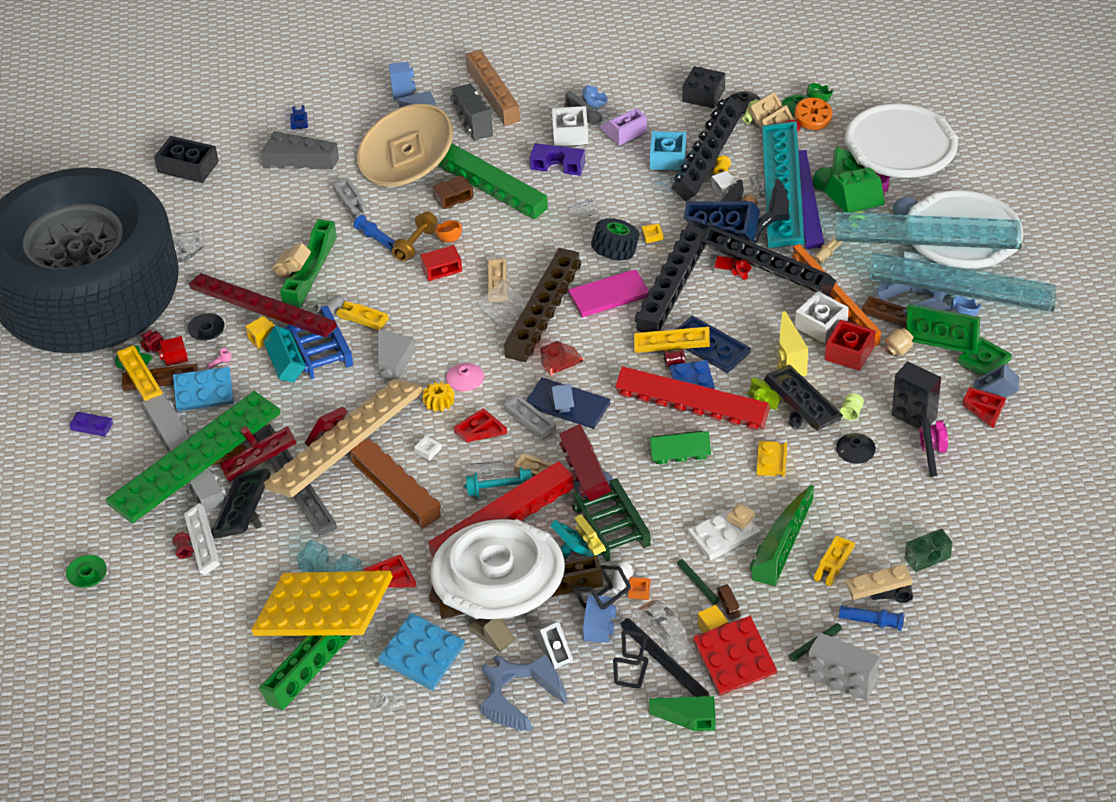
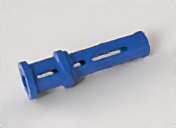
(370, 230)
(881, 618)

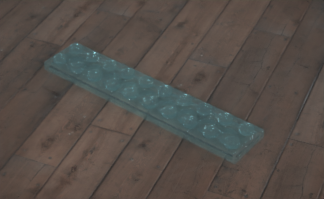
(928, 230)
(962, 282)

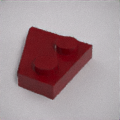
(325, 423)

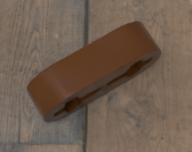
(728, 602)

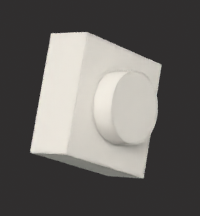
(427, 448)

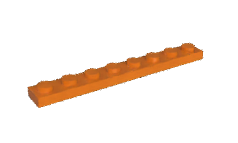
(855, 314)

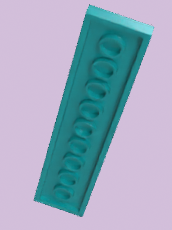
(782, 163)

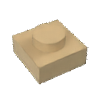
(740, 516)

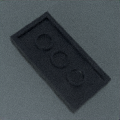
(803, 397)
(240, 503)

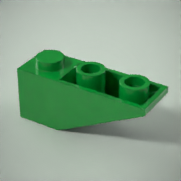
(688, 712)

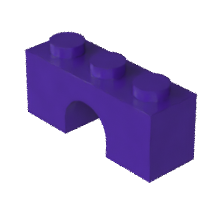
(545, 155)

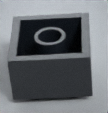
(703, 87)

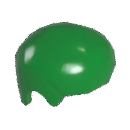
(818, 91)
(821, 178)

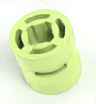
(851, 406)

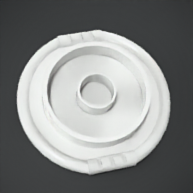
(901, 140)
(966, 205)
(497, 569)

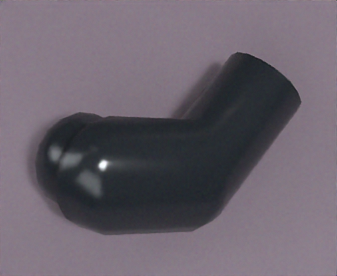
(795, 420)

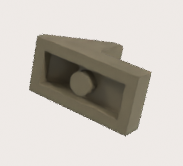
(493, 633)

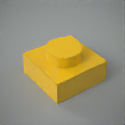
(652, 233)

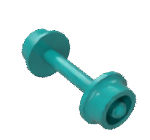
(474, 485)

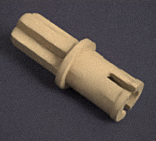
(826, 250)

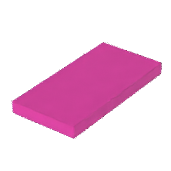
(608, 293)

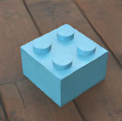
(667, 150)

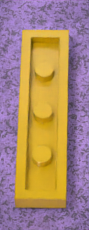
(672, 339)
(139, 373)

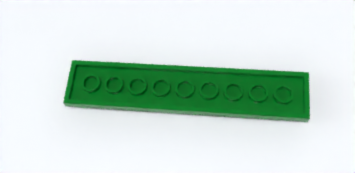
(192, 457)

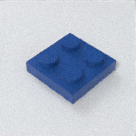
(694, 373)

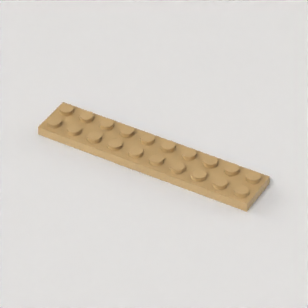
(342, 438)

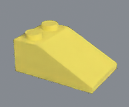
(791, 347)

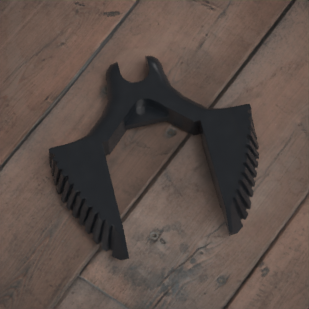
(777, 209)

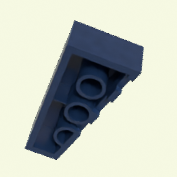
(730, 216)

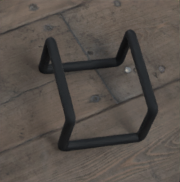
(596, 596)
(639, 657)

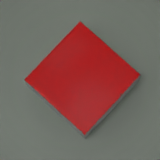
(724, 265)

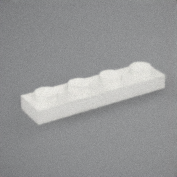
(202, 539)

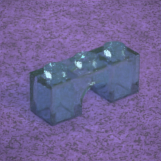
(315, 559)

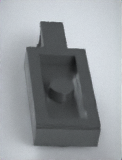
(573, 100)

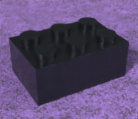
(186, 159)
(915, 395)

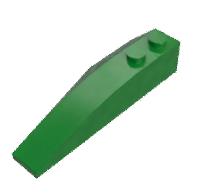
(780, 540)

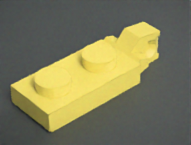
(588, 535)

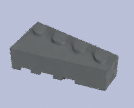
(472, 111)
(298, 151)

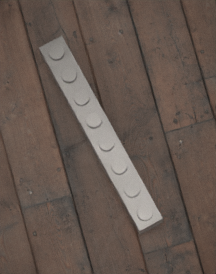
(173, 433)

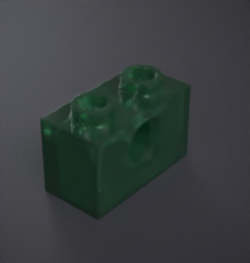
(928, 550)

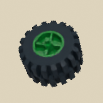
(615, 239)

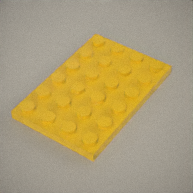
(322, 603)

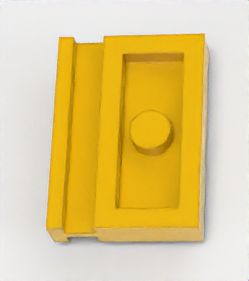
(771, 458)

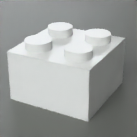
(570, 126)
(820, 316)

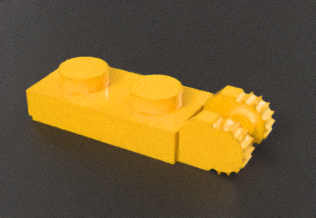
(363, 315)
(834, 559)

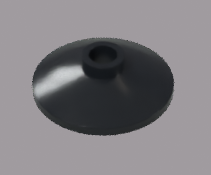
(743, 98)
(206, 326)
(855, 448)

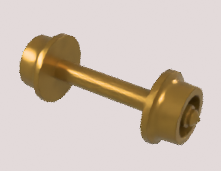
(403, 248)

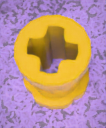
(723, 164)

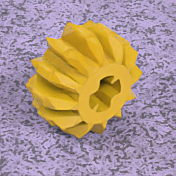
(438, 396)

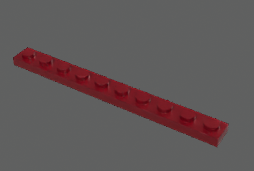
(263, 305)

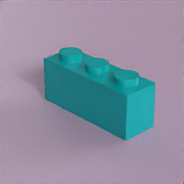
(284, 354)

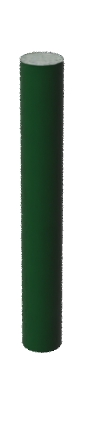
(698, 581)
(806, 647)

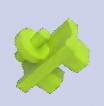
(761, 391)

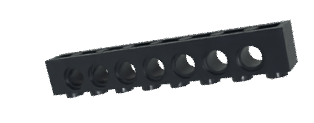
(707, 148)
(769, 260)
(671, 279)

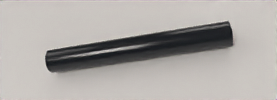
(929, 447)

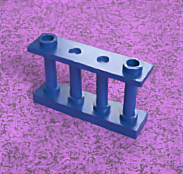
(337, 342)

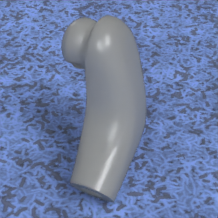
(333, 305)

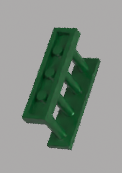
(623, 506)

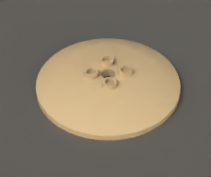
(384, 148)

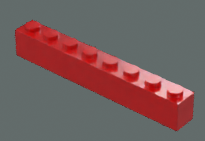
(693, 398)
(518, 502)

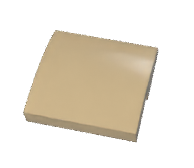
(769, 111)

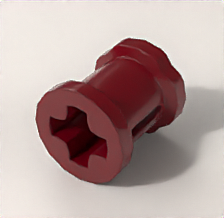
(674, 357)
(183, 548)

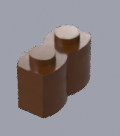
(452, 192)

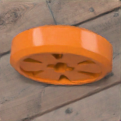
(813, 113)

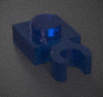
(299, 118)

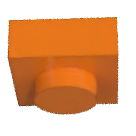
(639, 588)

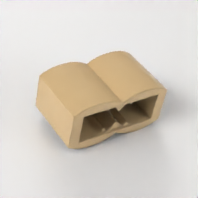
(291, 260)

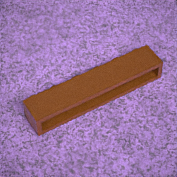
(395, 483)

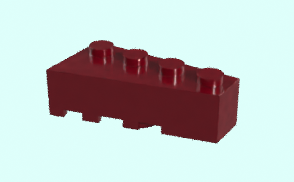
(585, 463)

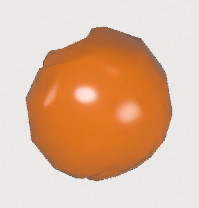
(448, 231)

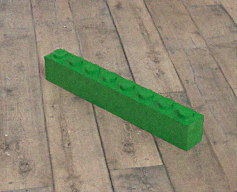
(495, 182)

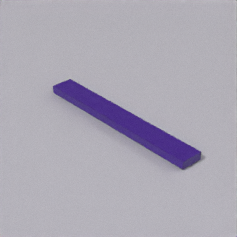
(811, 221)

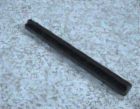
(666, 661)

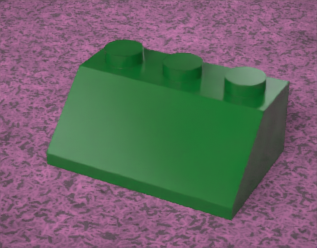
(856, 190)
(679, 446)

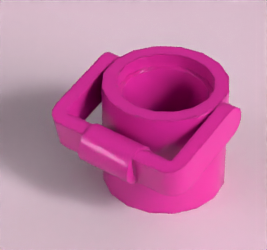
(939, 437)

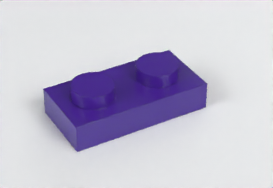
(91, 424)

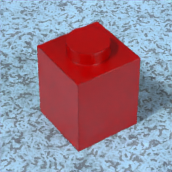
(173, 351)

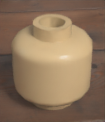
(899, 342)

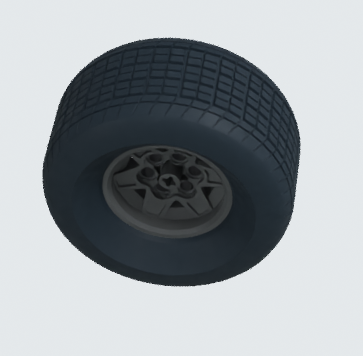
(84, 260)

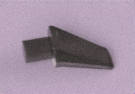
(255, 520)

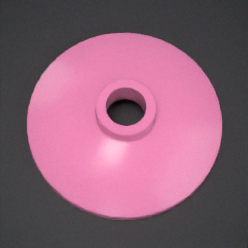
(465, 377)

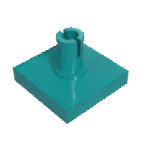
(572, 540)

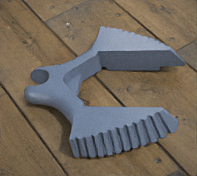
(888, 290)
(499, 708)

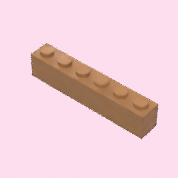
(492, 87)

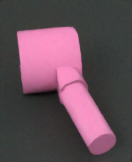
(224, 357)

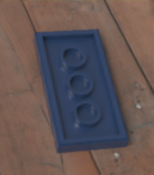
(723, 350)
(587, 410)

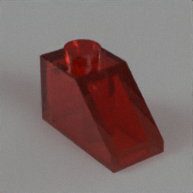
(558, 357)

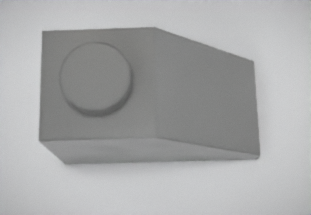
(553, 643)

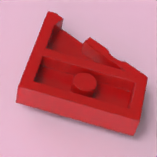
(984, 405)
(479, 426)
(401, 574)

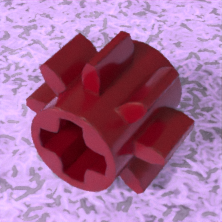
(151, 341)

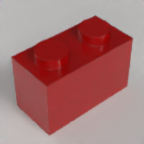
(441, 263)

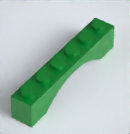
(321, 241)

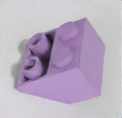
(626, 126)

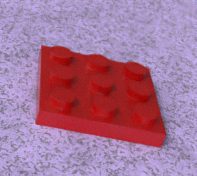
(734, 655)

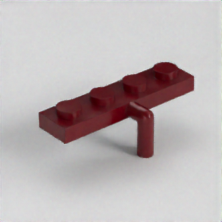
(258, 452)

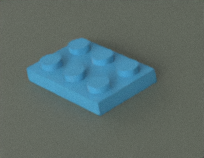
(203, 389)

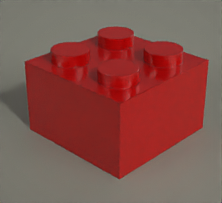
(850, 345)

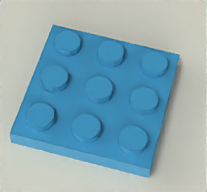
(421, 651)

